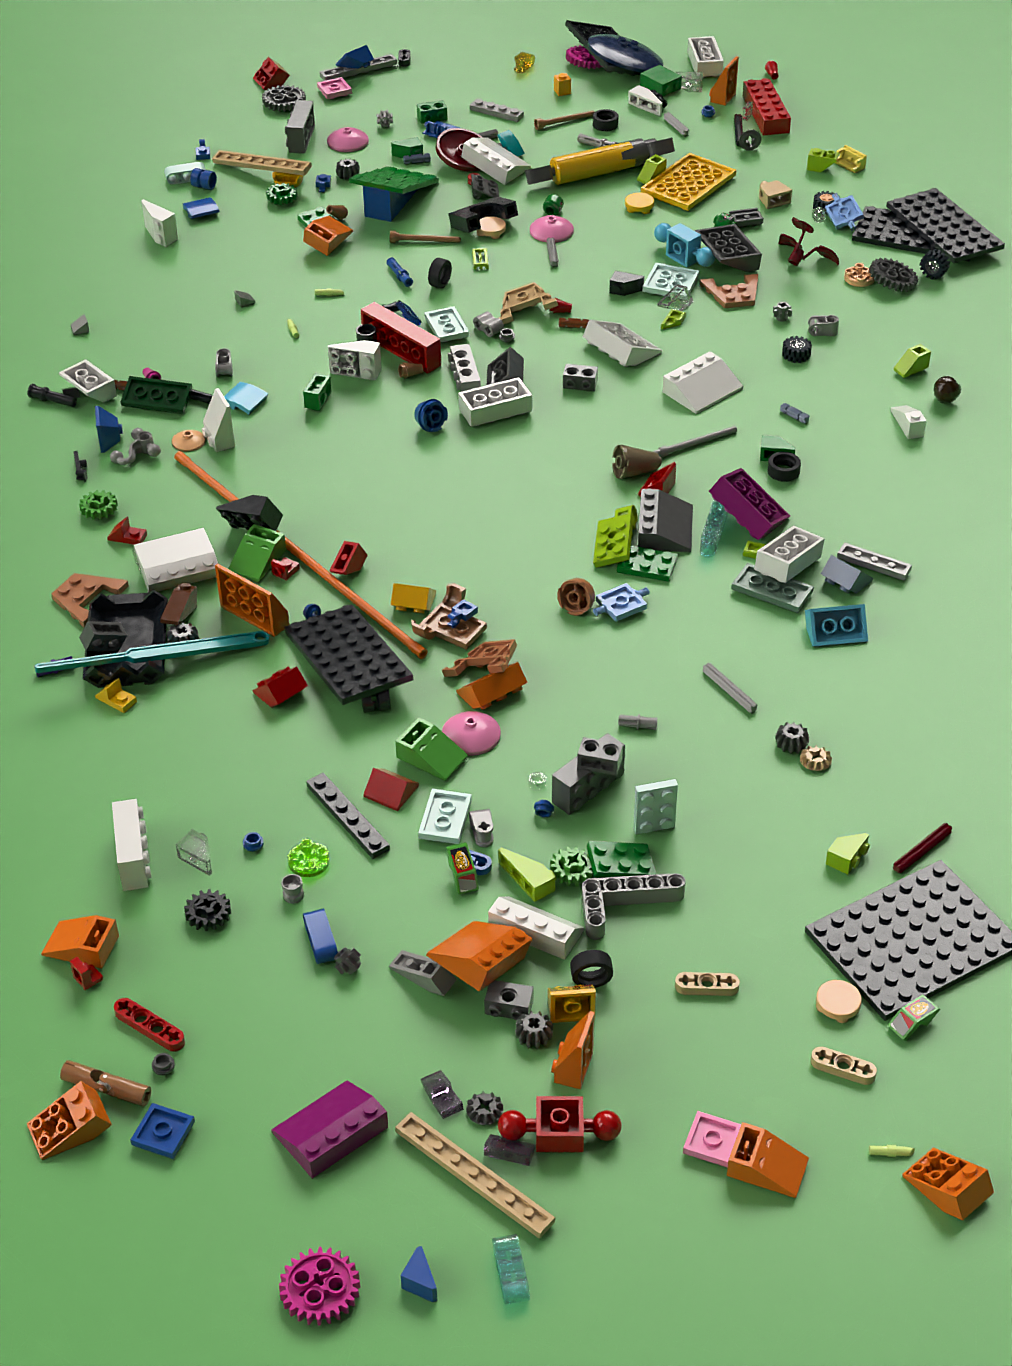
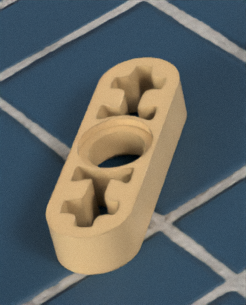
(721, 990)
(857, 1076)

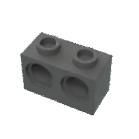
(580, 377)
(103, 636)
(599, 756)

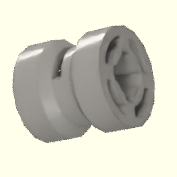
(292, 888)

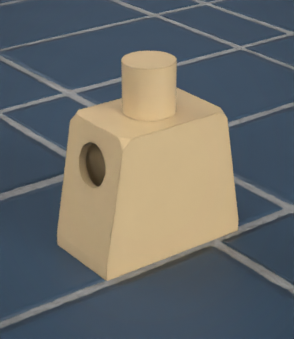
(774, 194)

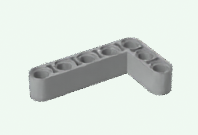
(626, 891)

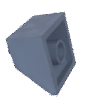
(846, 575)

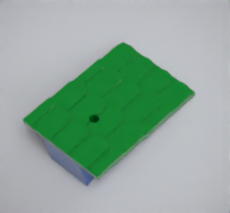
(389, 190)

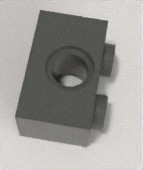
(508, 999)

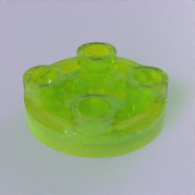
(308, 858)

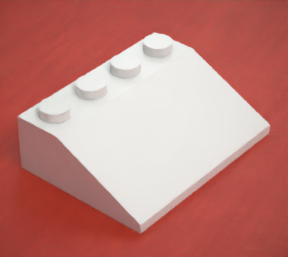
(493, 159)
(619, 342)
(701, 383)
(176, 560)

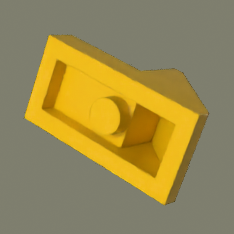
(116, 697)

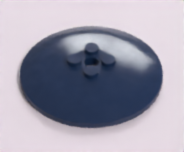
(624, 52)

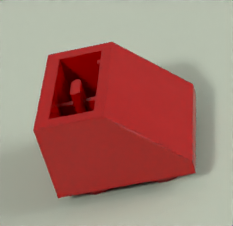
(270, 74)
(280, 686)

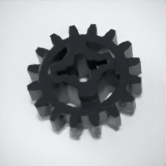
(207, 910)

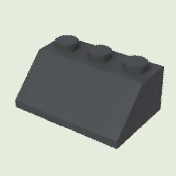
(505, 367)

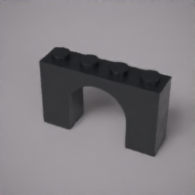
(469, 218)

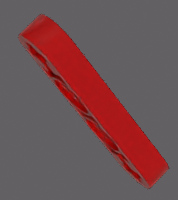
(146, 1027)

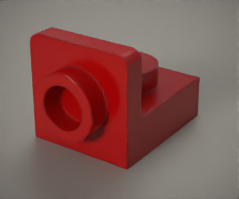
(284, 568)
(85, 974)

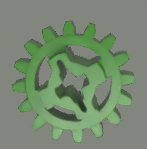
(98, 504)
(571, 866)

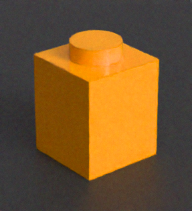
(562, 84)

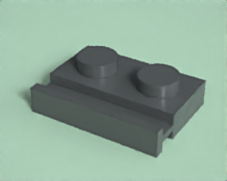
(747, 217)

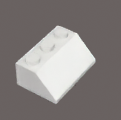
(90, 381)

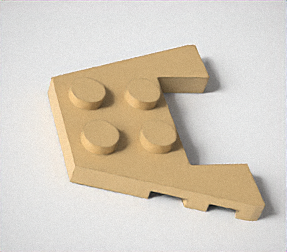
(524, 297)

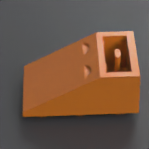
(326, 234)
(84, 937)
(69, 1121)
(766, 1161)
(950, 1182)

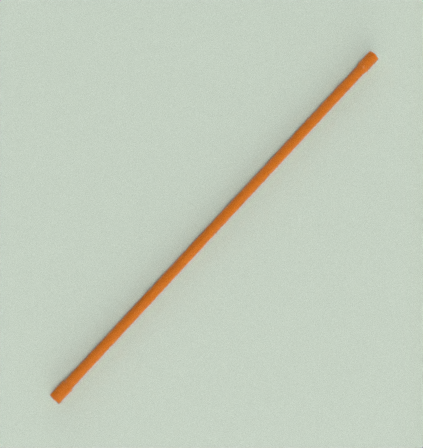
(413, 645)

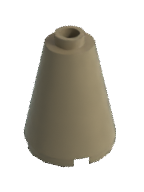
(633, 461)

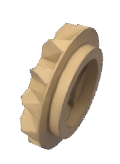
(816, 764)

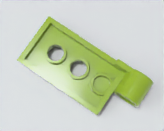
(621, 529)

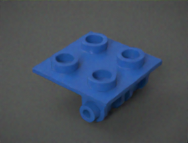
(436, 128)

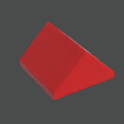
(662, 479)
(389, 788)

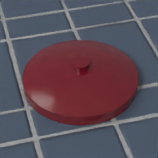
(450, 147)

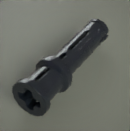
(45, 394)

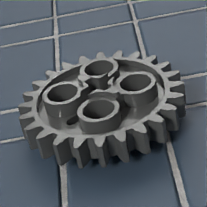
(282, 97)
(893, 274)

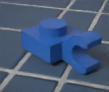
(202, 152)
(323, 181)
(463, 610)

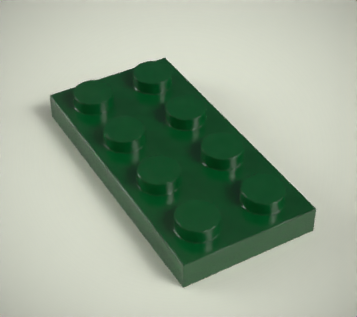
(156, 394)

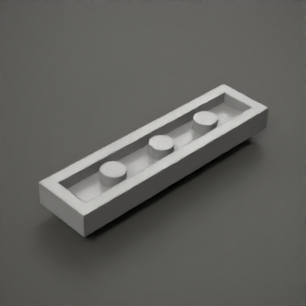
(496, 110)
(874, 561)

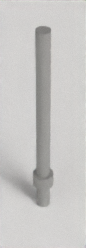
(664, 450)

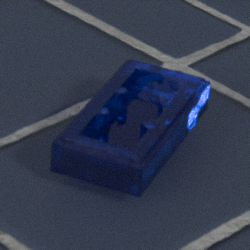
(408, 313)

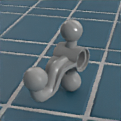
(142, 444)

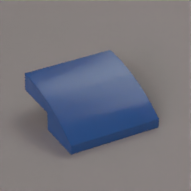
(201, 207)

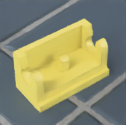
(851, 159)

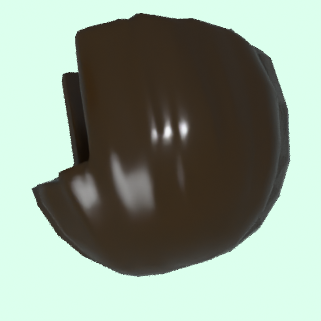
(946, 389)

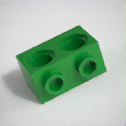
(432, 111)
(317, 391)

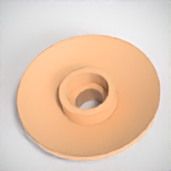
(188, 440)

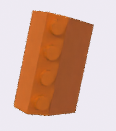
(250, 602)
(481, 952)

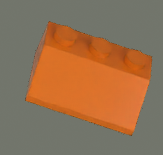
(493, 686)

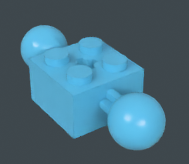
(684, 245)

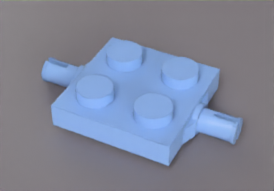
(844, 212)
(621, 602)

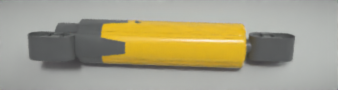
(599, 161)

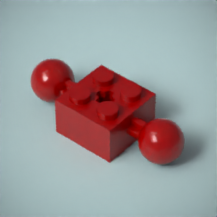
(559, 1124)

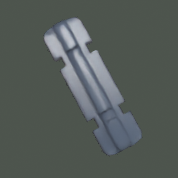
(418, 158)
(794, 413)

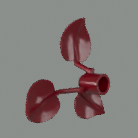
(798, 254)

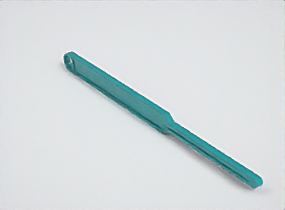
(163, 651)

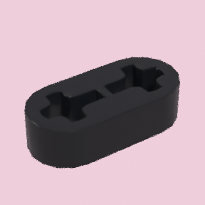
(404, 57)

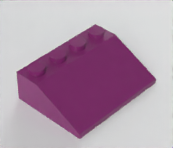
(748, 503)
(332, 1127)

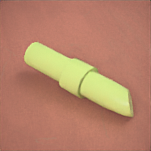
(328, 292)
(293, 329)
(891, 1150)

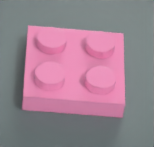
(334, 88)
(711, 1138)

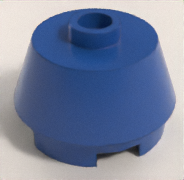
(431, 415)

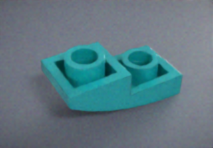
(509, 141)

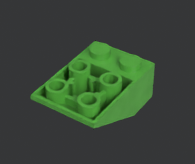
(257, 551)
(429, 749)

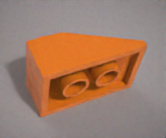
(726, 85)
(575, 1053)

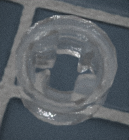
(819, 210)
(537, 781)

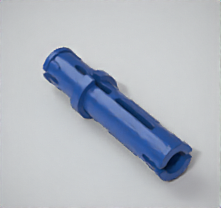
(405, 278)

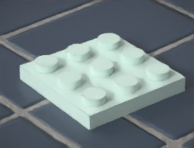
(665, 277)

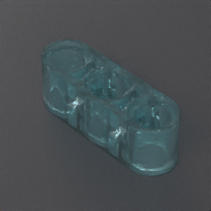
(511, 1269)

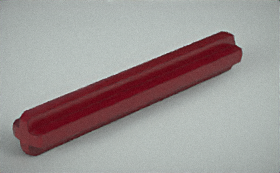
(922, 848)

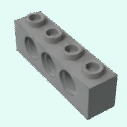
(463, 367)

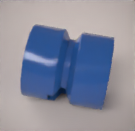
(203, 178)

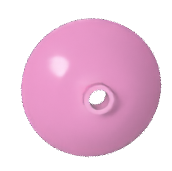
(347, 139)
(550, 227)
(473, 732)

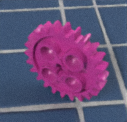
(581, 57)
(319, 1286)

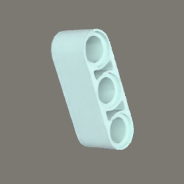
(179, 170)

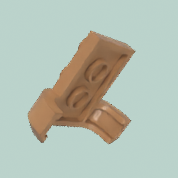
(436, 622)

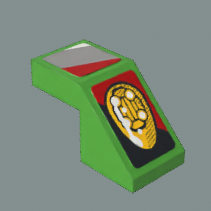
(462, 867)
(912, 1015)

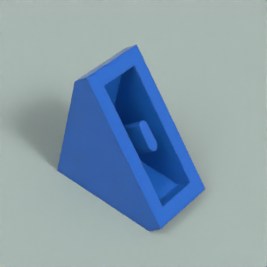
(418, 1277)

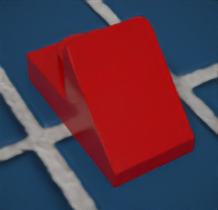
(125, 534)

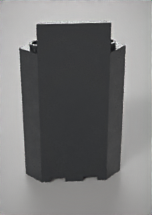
(141, 621)

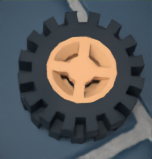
(823, 199)

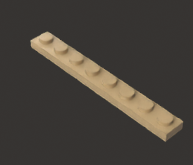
(262, 162)
(475, 1175)

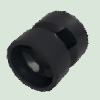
(366, 332)
(382, 702)

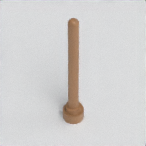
(540, 123)
(395, 236)

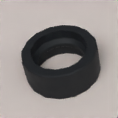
(605, 120)
(439, 272)
(784, 474)
(588, 959)

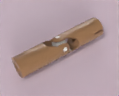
(108, 1083)

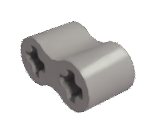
(488, 324)

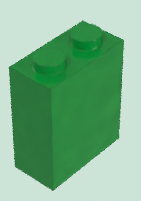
(661, 80)

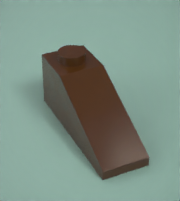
(180, 605)

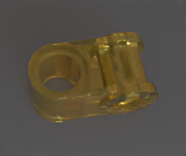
(523, 62)

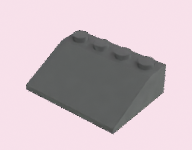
(731, 247)
(664, 522)

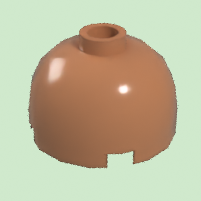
(576, 596)

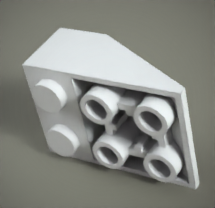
(355, 359)

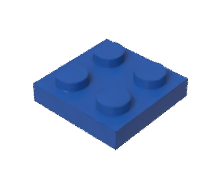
(162, 1131)

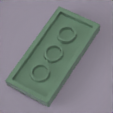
(788, 595)

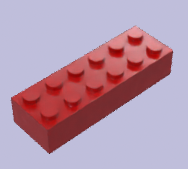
(767, 107)
(403, 337)

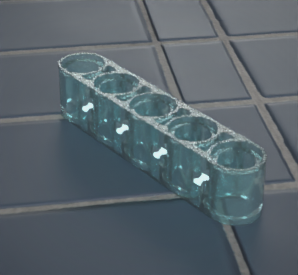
(713, 529)

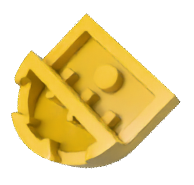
(292, 179)

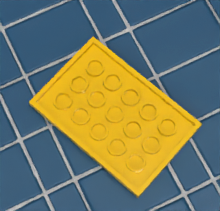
(688, 181)

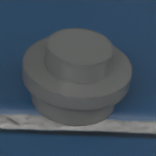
(506, 335)
(163, 1064)

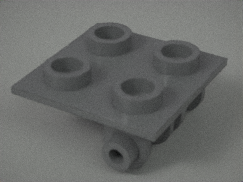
(483, 186)

